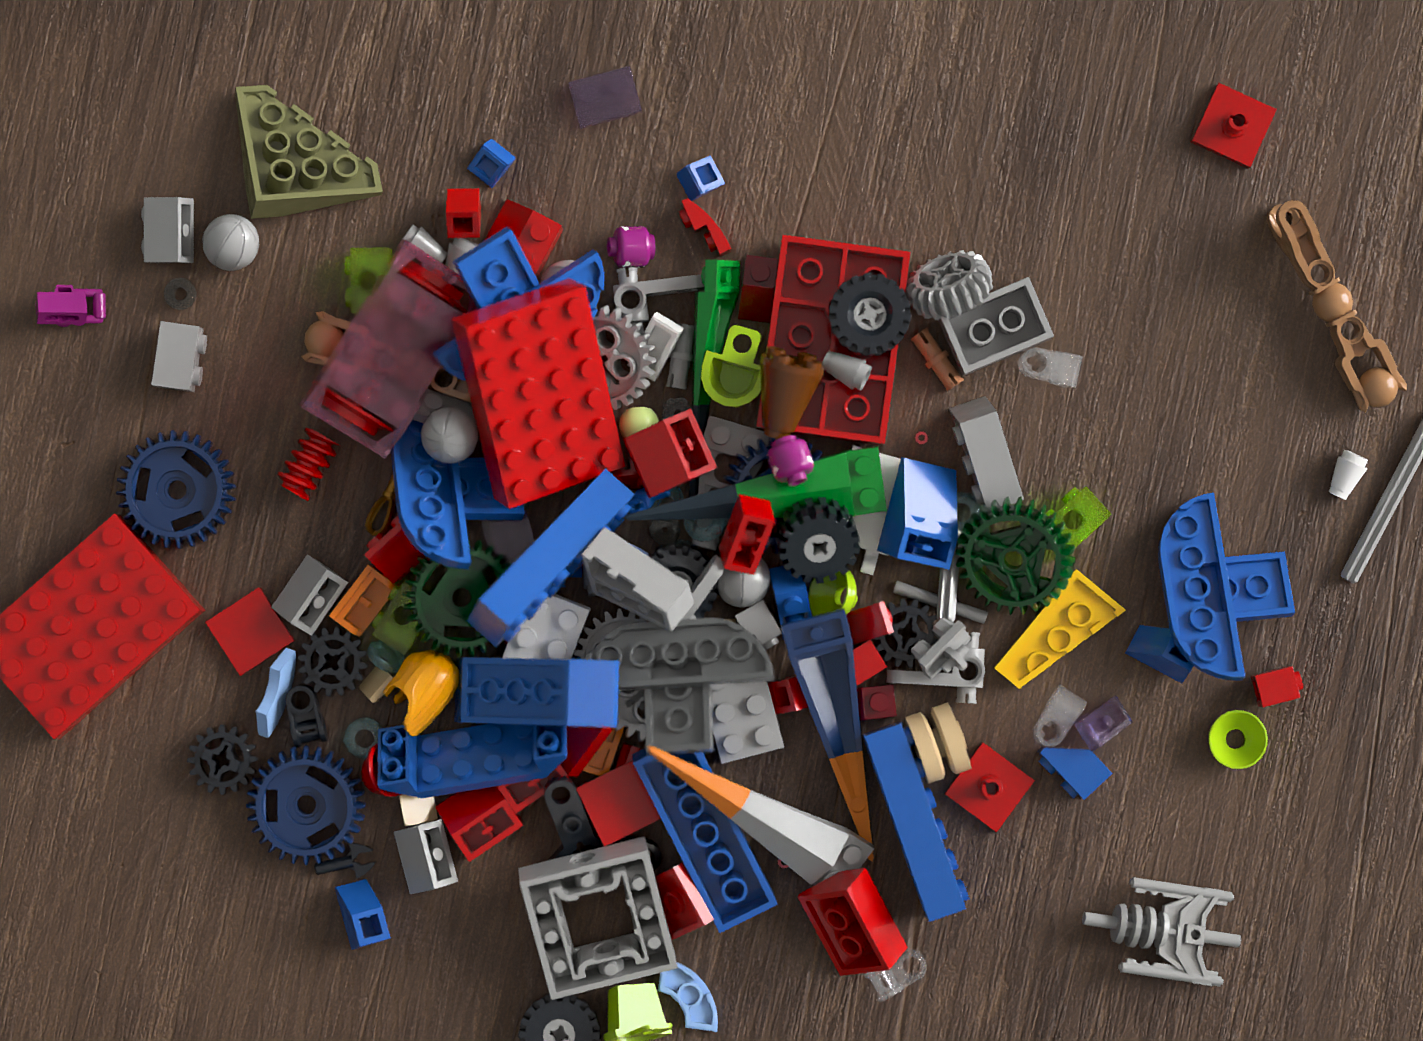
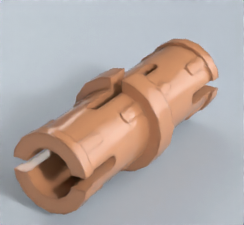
(937, 359)

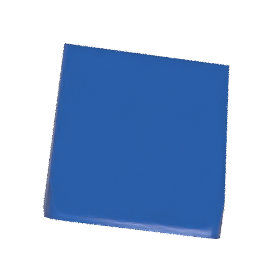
(491, 162)
(700, 178)

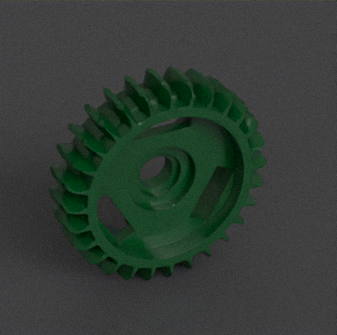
(1030, 539)
(438, 608)

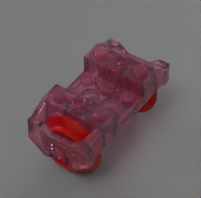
(388, 349)

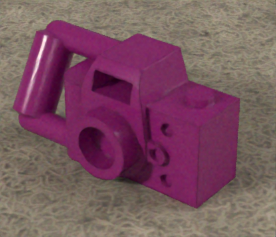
(69, 306)

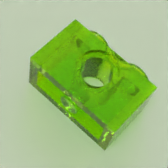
(360, 263)
(1089, 509)
(386, 627)

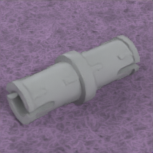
(681, 358)

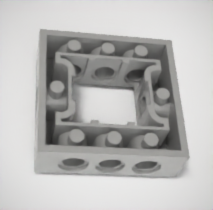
(606, 961)

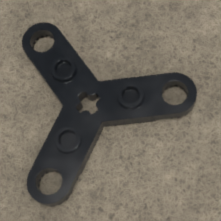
(574, 824)

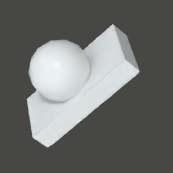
(664, 336)

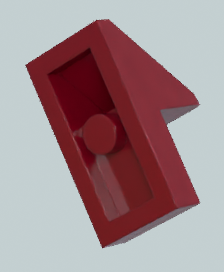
(758, 288)
(876, 702)

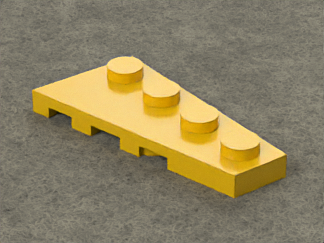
(1058, 629)

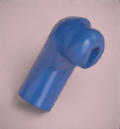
(641, 500)

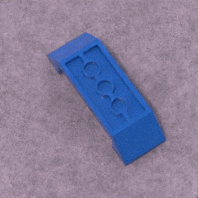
(537, 691)
(467, 757)

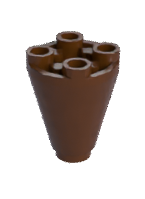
(786, 389)

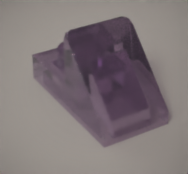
(1103, 723)

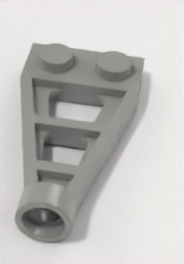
(727, 439)

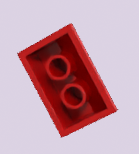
(532, 230)
(853, 923)

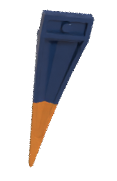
(825, 669)

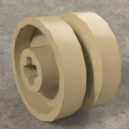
(942, 741)

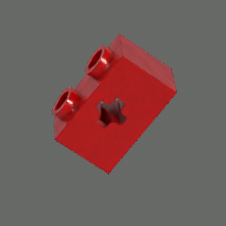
(746, 534)

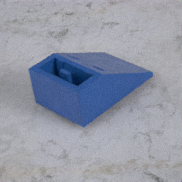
(922, 515)

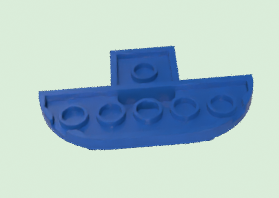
(501, 271)
(440, 497)
(1213, 592)

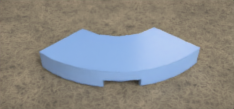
(279, 684)
(692, 997)

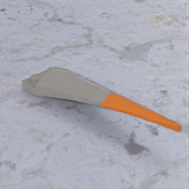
(799, 839)

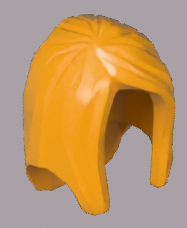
(428, 683)

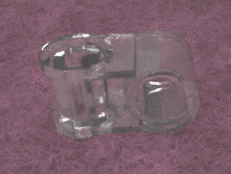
(1056, 367)
(1061, 712)
(896, 977)

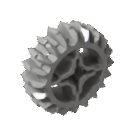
(949, 285)

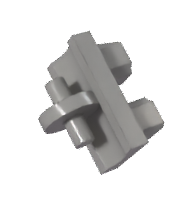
(946, 651)

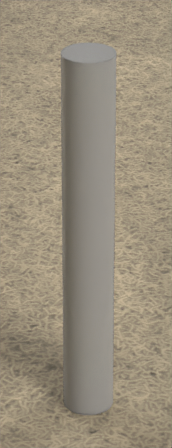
(932, 599)

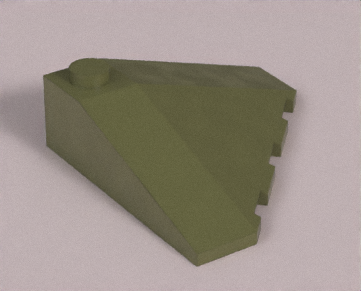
(293, 163)

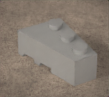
(985, 452)
(636, 581)

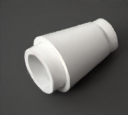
(1347, 473)

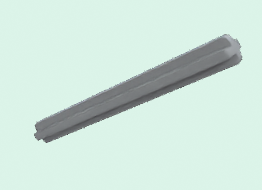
(1385, 508)

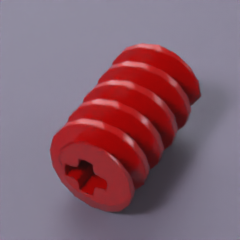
(307, 463)

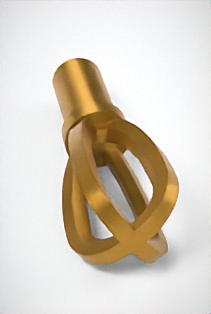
(387, 495)

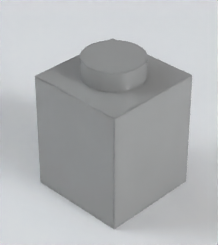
(760, 622)

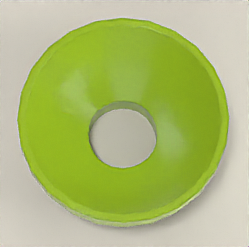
(826, 596)
(1254, 739)

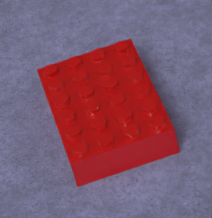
(804, 288)
(538, 392)
(90, 625)

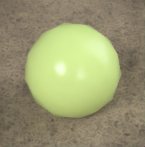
(636, 419)

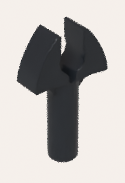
(346, 862)

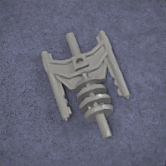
(1176, 931)

